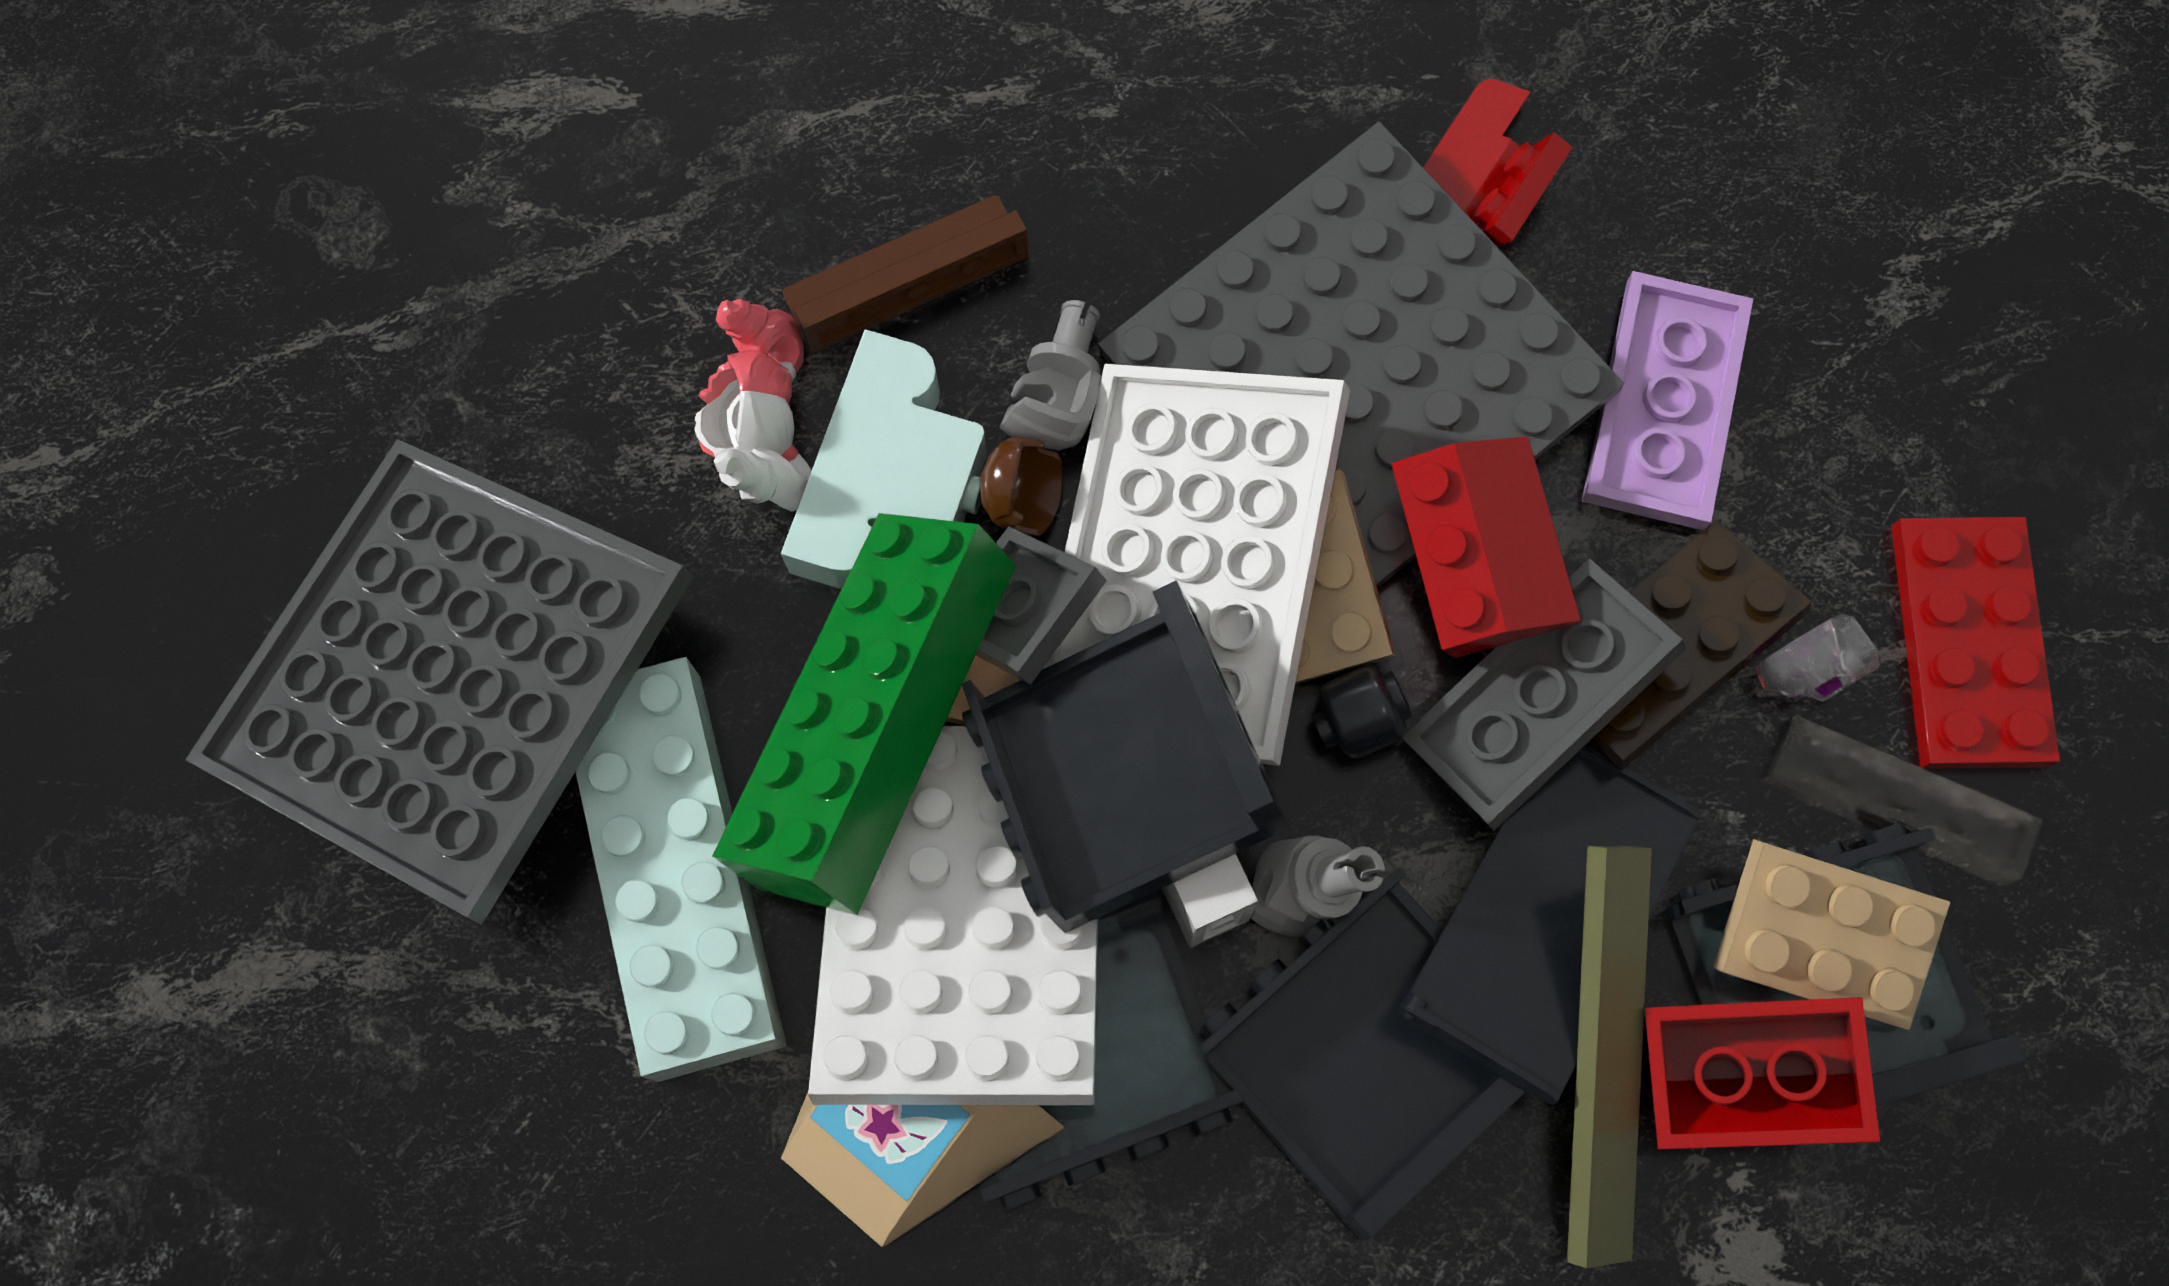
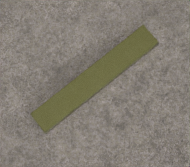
(1609, 1055)

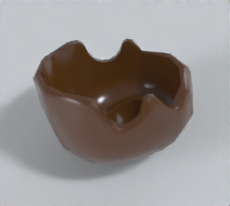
(1022, 485)

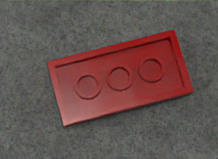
(1974, 643)

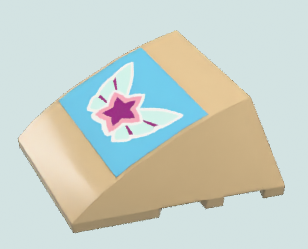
(907, 1161)

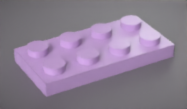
(1669, 425)

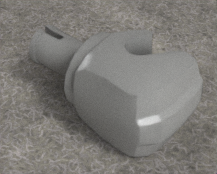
(1061, 384)
(1311, 881)

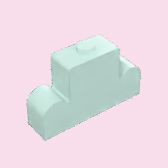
(885, 457)

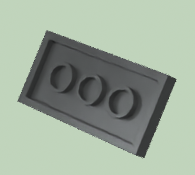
(1543, 698)

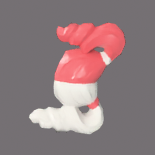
(748, 407)

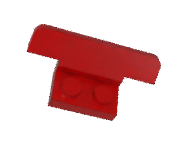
(1489, 172)

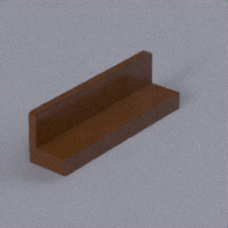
(906, 272)

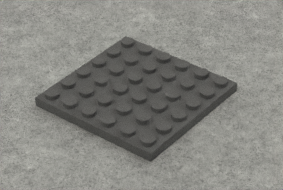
(1399, 296)
(441, 676)

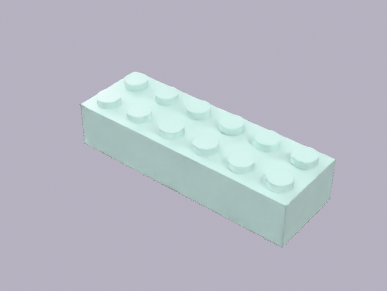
(673, 911)

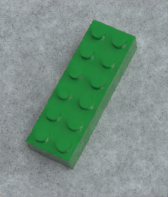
(866, 711)

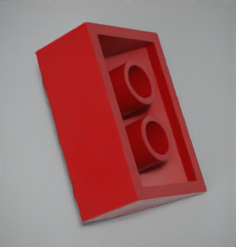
(1485, 544)
(1761, 1074)

